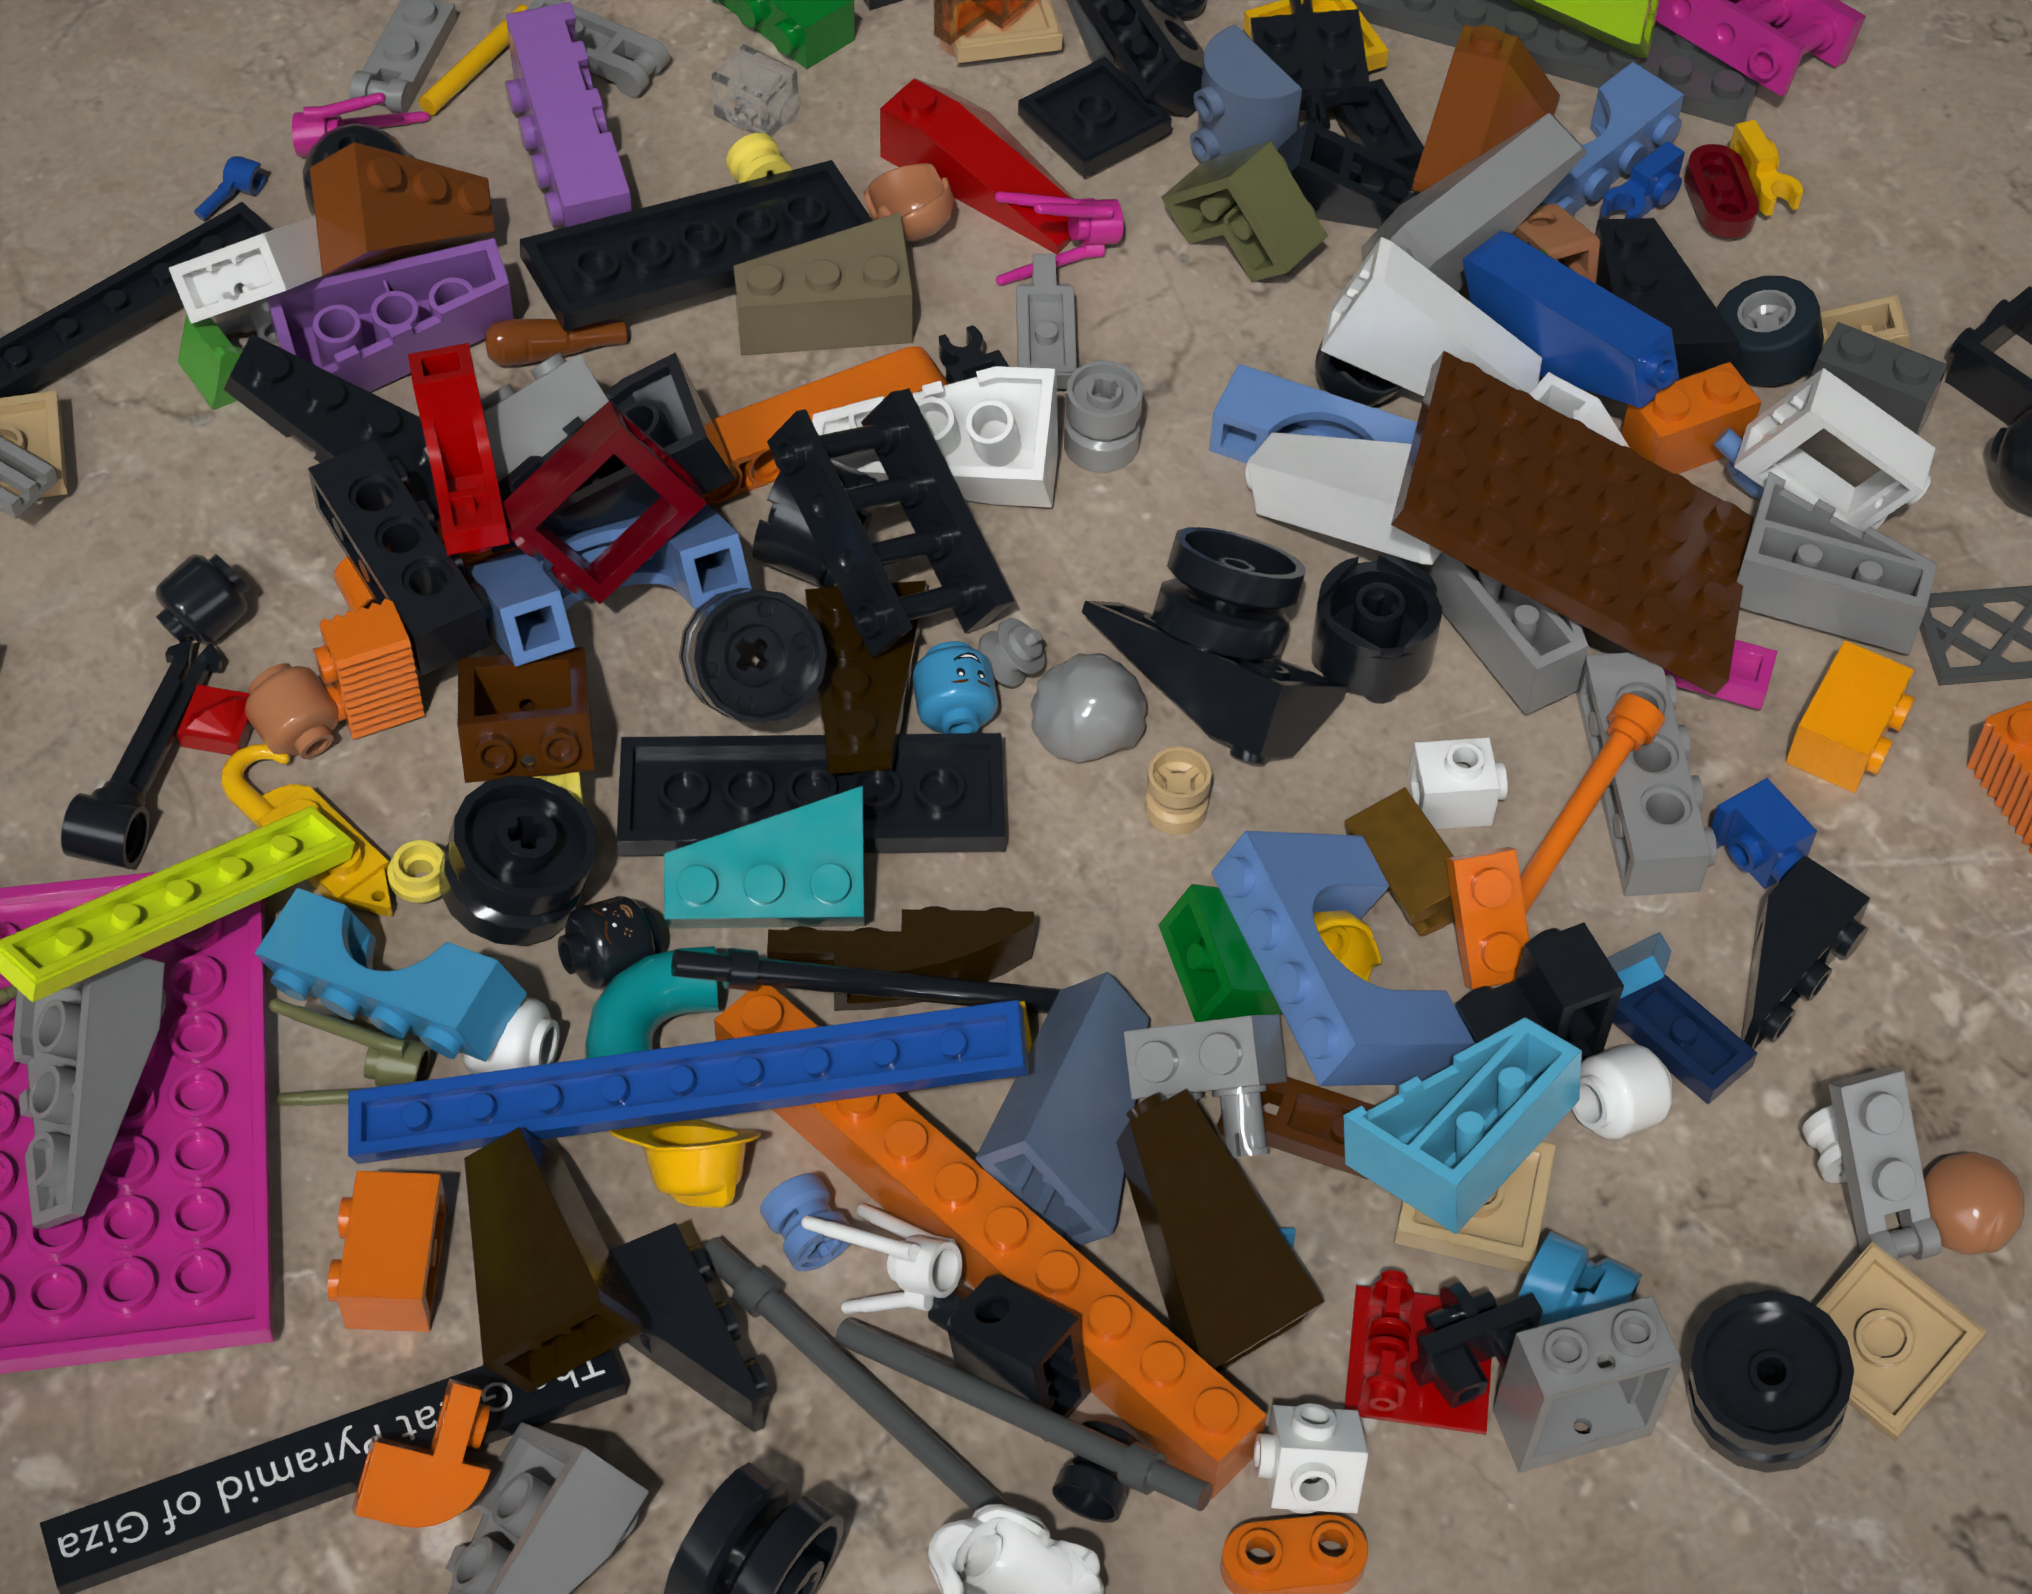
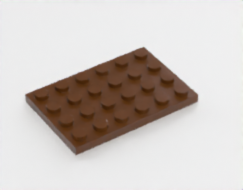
(1575, 522)

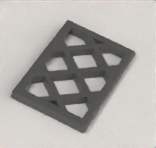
(1972, 603)

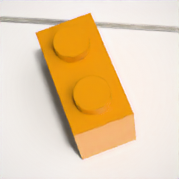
(1850, 717)

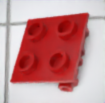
(1384, 1345)

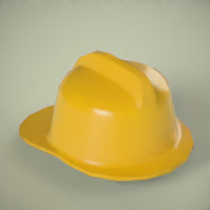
(693, 1159)

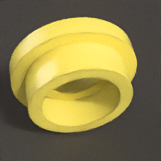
(410, 860)

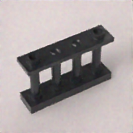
(931, 502)

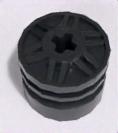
(788, 653)

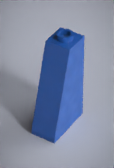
(1571, 322)

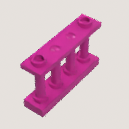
(1766, 35)

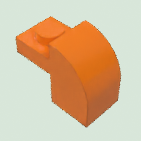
(422, 1485)

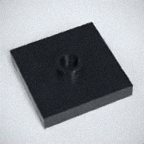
(1094, 116)

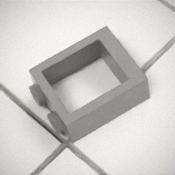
(1557, 1383)

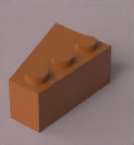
(393, 207)

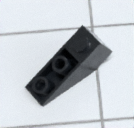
(1798, 935)
(686, 1327)

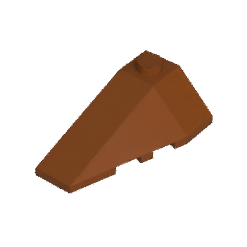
(1485, 99)

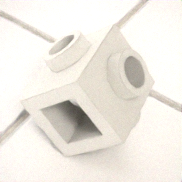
(1312, 1459)

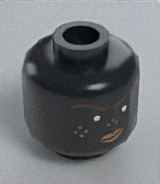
(607, 939)

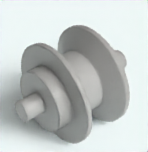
(1013, 651)

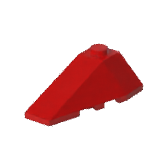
(975, 156)

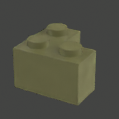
(1252, 204)

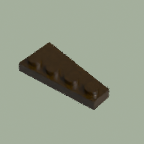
(860, 694)

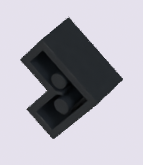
(1558, 985)

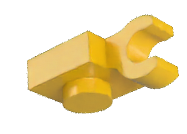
(1762, 163)

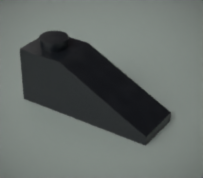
(1345, 178)

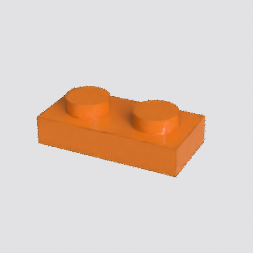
(1488, 915)

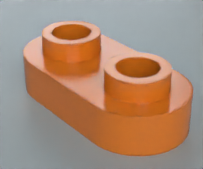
(1296, 1560)

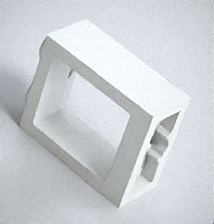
(249, 270)
(1831, 404)

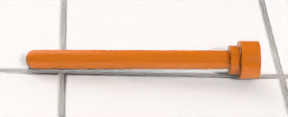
(1631, 725)

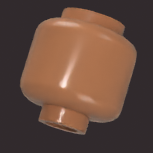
(292, 711)

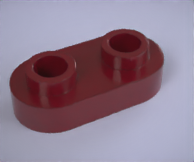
(1721, 191)

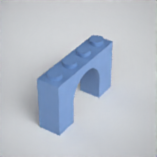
(533, 603)
(1339, 1020)

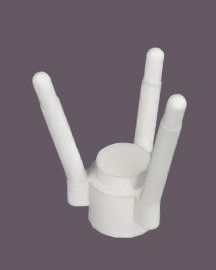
(920, 1264)

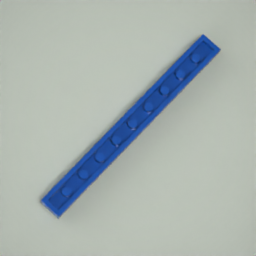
(690, 1081)

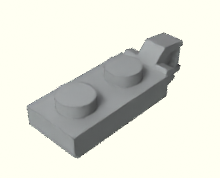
(1046, 321)

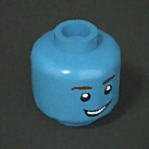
(954, 687)

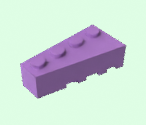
(563, 118)
(376, 315)

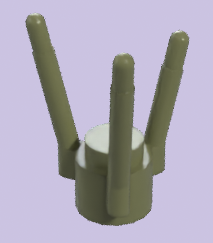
(387, 1059)

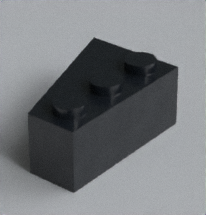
(1650, 274)

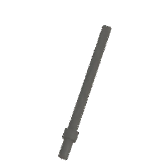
(762, 1296)
(1135, 1465)

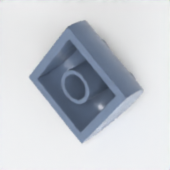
(1242, 98)

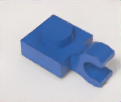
(1651, 183)

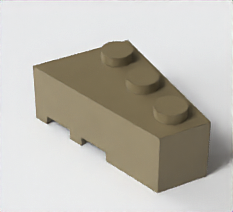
(828, 293)

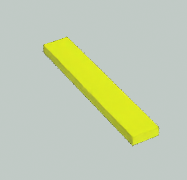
(171, 903)

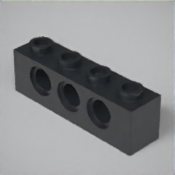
(1153, 49)
(400, 555)

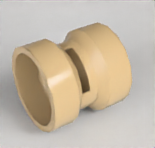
(1177, 790)

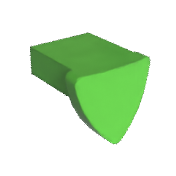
(208, 360)

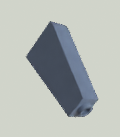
(1063, 1120)

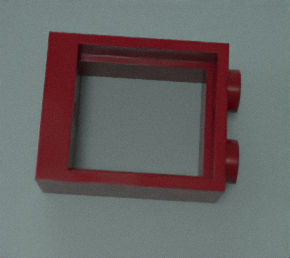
(568, 468)

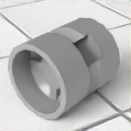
(1103, 416)

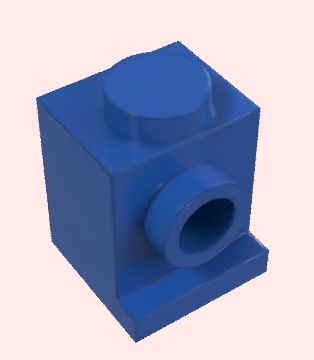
(1763, 832)

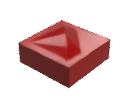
(215, 721)

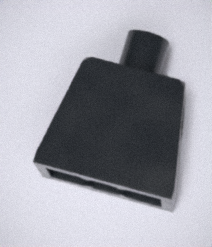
(1016, 1343)

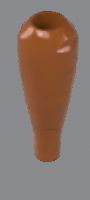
(536, 340)

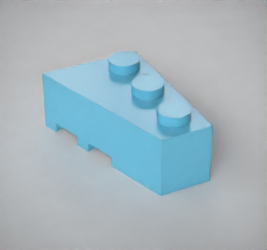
(1468, 1127)

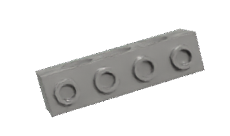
(1653, 798)

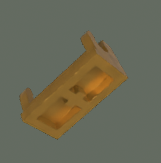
(1409, 857)

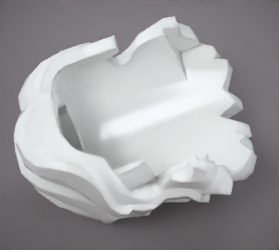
(1009, 1554)

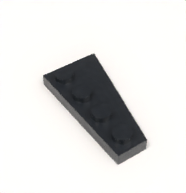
(328, 411)

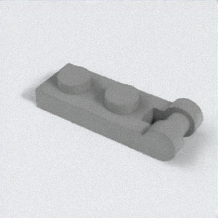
(609, 43)
(405, 52)
(1883, 1163)

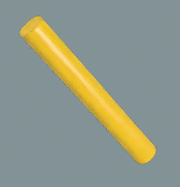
(467, 68)

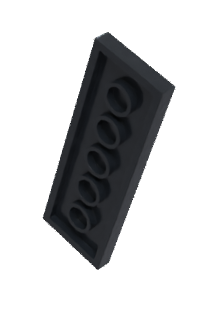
(684, 243)
(691, 788)

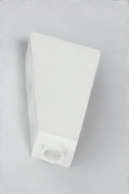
(1402, 317)
(1336, 489)

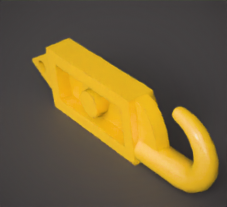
(352, 883)

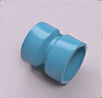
(1572, 1284)

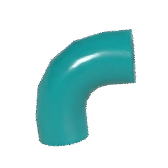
(641, 1001)

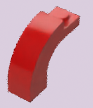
(458, 449)

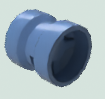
(783, 1214)

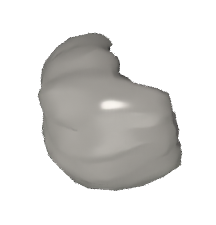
(1088, 708)

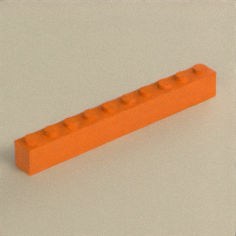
(932, 1184)

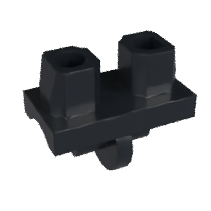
(1467, 1334)

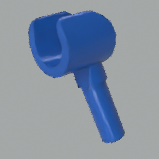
(239, 175)

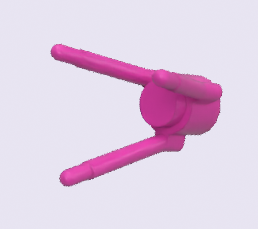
(318, 120)
(1088, 220)

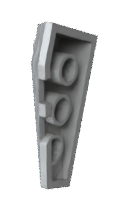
(1481, 199)
(82, 1069)
(545, 1518)

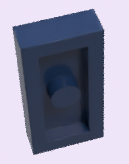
(1685, 1037)

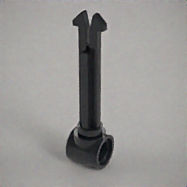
(113, 820)

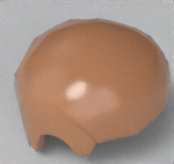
(917, 194)
(1974, 1203)

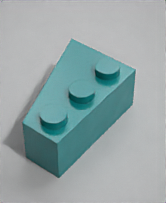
(774, 872)

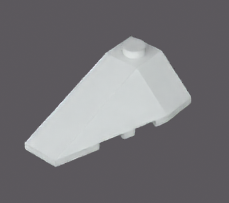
(990, 429)

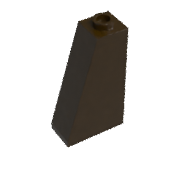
(1209, 1238)
(540, 1266)

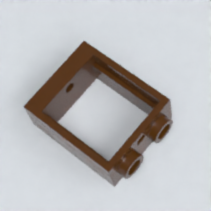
(502, 728)

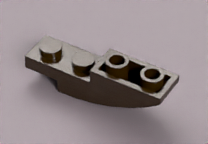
(929, 943)

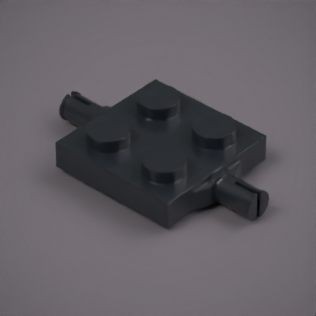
(1319, 53)

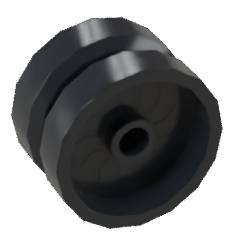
(1228, 593)
(517, 860)
(1778, 1340)
(756, 1541)

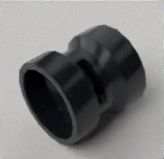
(1090, 1488)

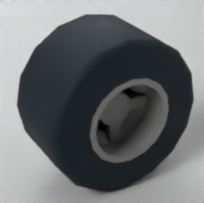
(1776, 329)

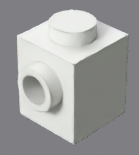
(1457, 782)

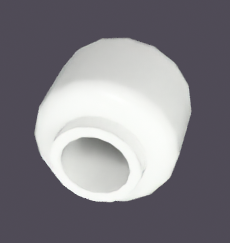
(527, 1041)
(1623, 1091)

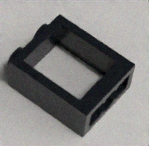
(1982, 373)

